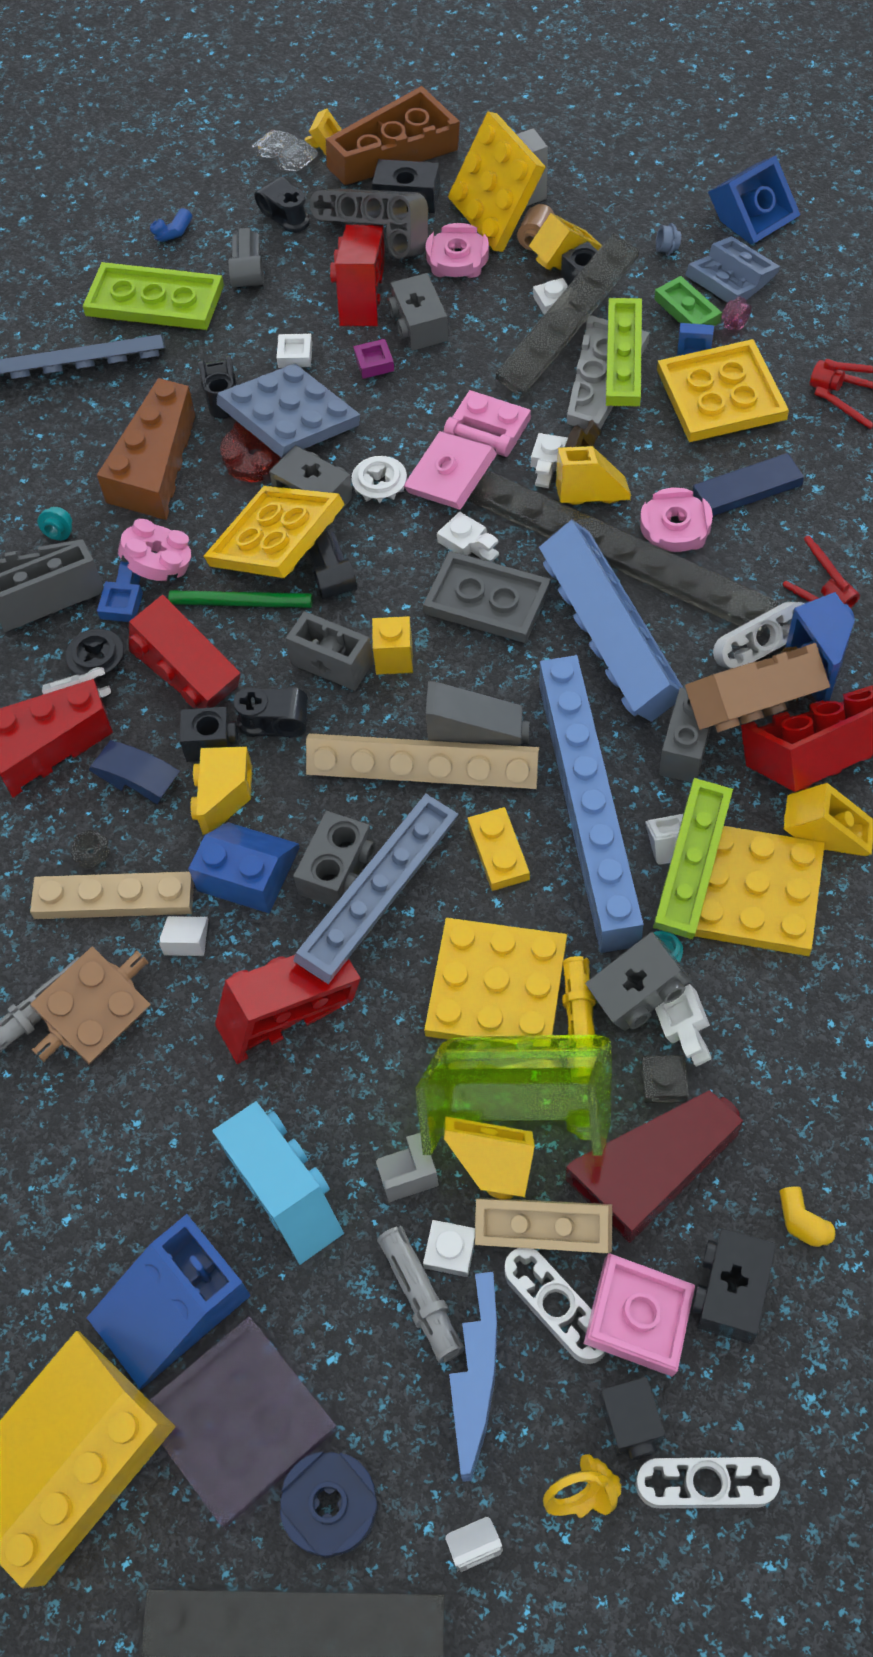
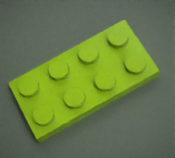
(153, 295)

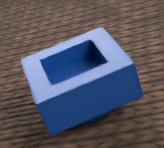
(694, 338)

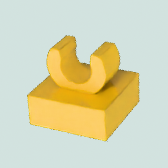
(322, 128)

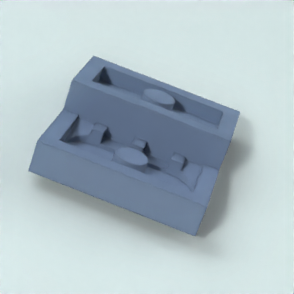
(732, 270)

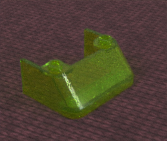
(519, 1082)

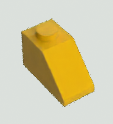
(557, 238)
(830, 818)
(492, 1155)

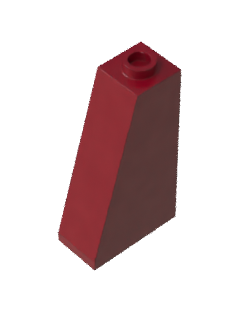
(655, 1161)

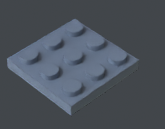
(288, 409)

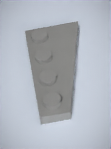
(589, 388)

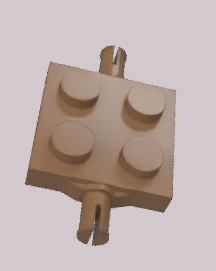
(90, 1005)

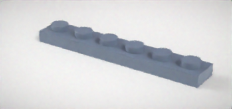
(82, 356)
(375, 889)

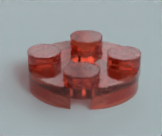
(239, 462)

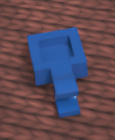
(121, 598)

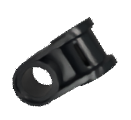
(283, 204)
(215, 378)
(275, 711)

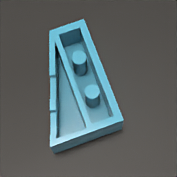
(280, 1180)

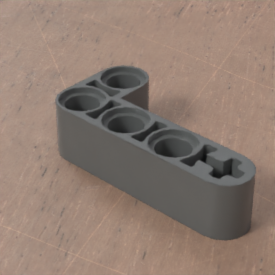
(400, 223)

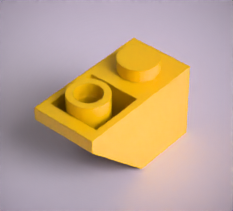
(588, 477)
(222, 785)

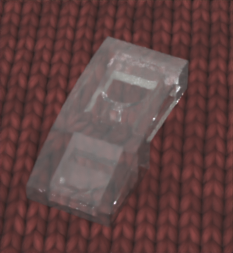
(288, 150)

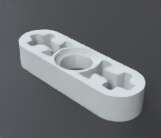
(747, 635)
(524, 1286)
(742, 1466)

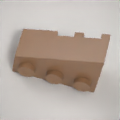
(756, 687)

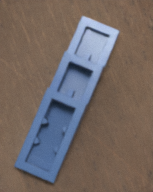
(474, 1389)

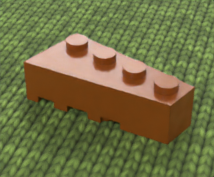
(404, 130)
(150, 451)

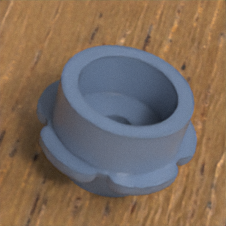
(668, 239)

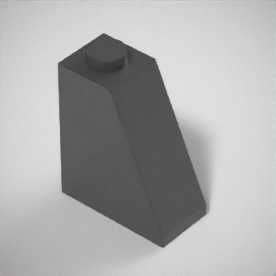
(473, 717)

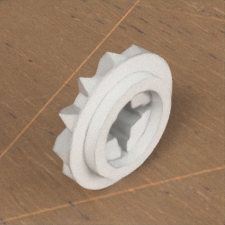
(376, 468)

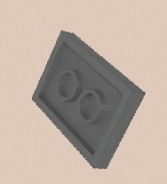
(487, 596)

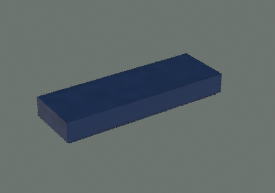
(749, 484)

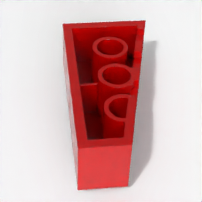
(812, 744)

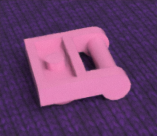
(489, 422)

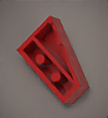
(181, 655)
(48, 730)

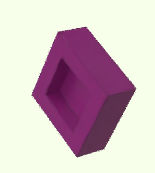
(374, 358)

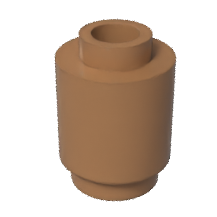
(532, 223)

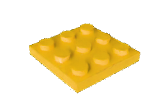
(496, 181)
(722, 390)
(274, 531)
(763, 891)
(495, 981)

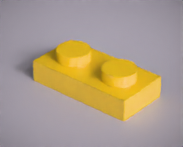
(498, 849)

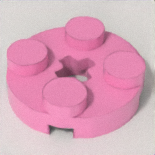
(452, 263)
(672, 536)
(171, 548)

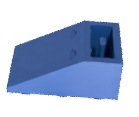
(167, 1301)

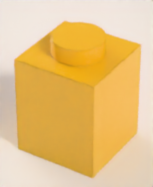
(392, 645)

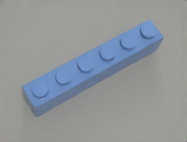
(611, 621)

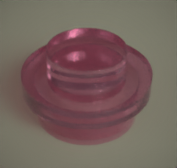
(736, 313)

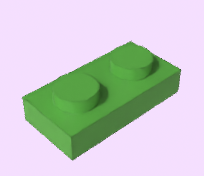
(687, 303)

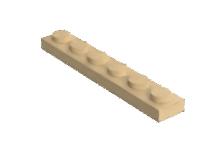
(422, 761)

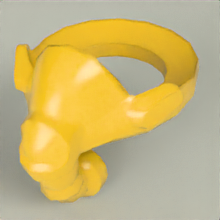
(599, 1494)

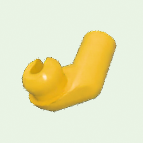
(803, 1223)

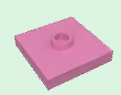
(450, 470)
(640, 1315)

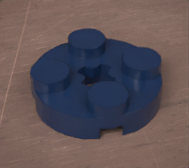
(299, 1501)

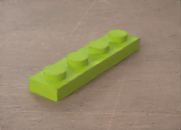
(624, 352)
(693, 859)

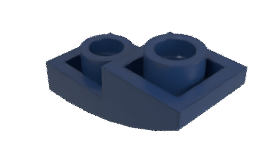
(132, 767)

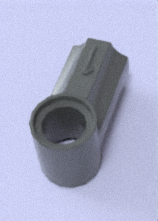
(246, 261)

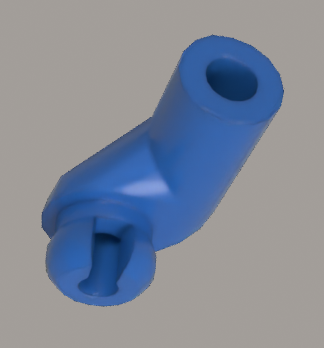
(172, 230)

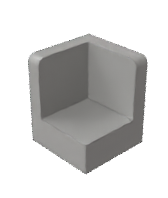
(407, 1171)

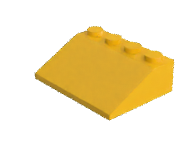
(68, 1457)

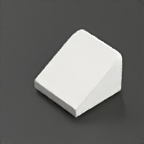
(663, 836)
(184, 936)
(474, 1544)

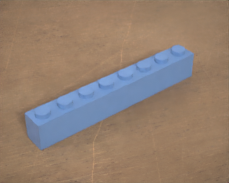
(590, 805)

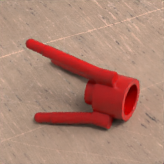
(829, 376)
(836, 584)

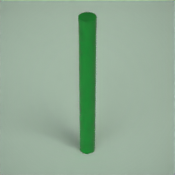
(250, 599)

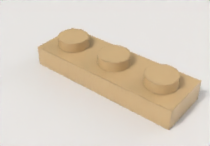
(544, 1225)

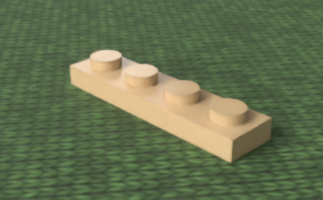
(112, 895)

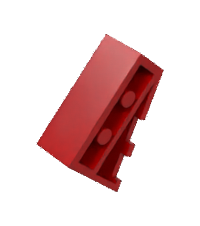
(357, 271)
(275, 997)

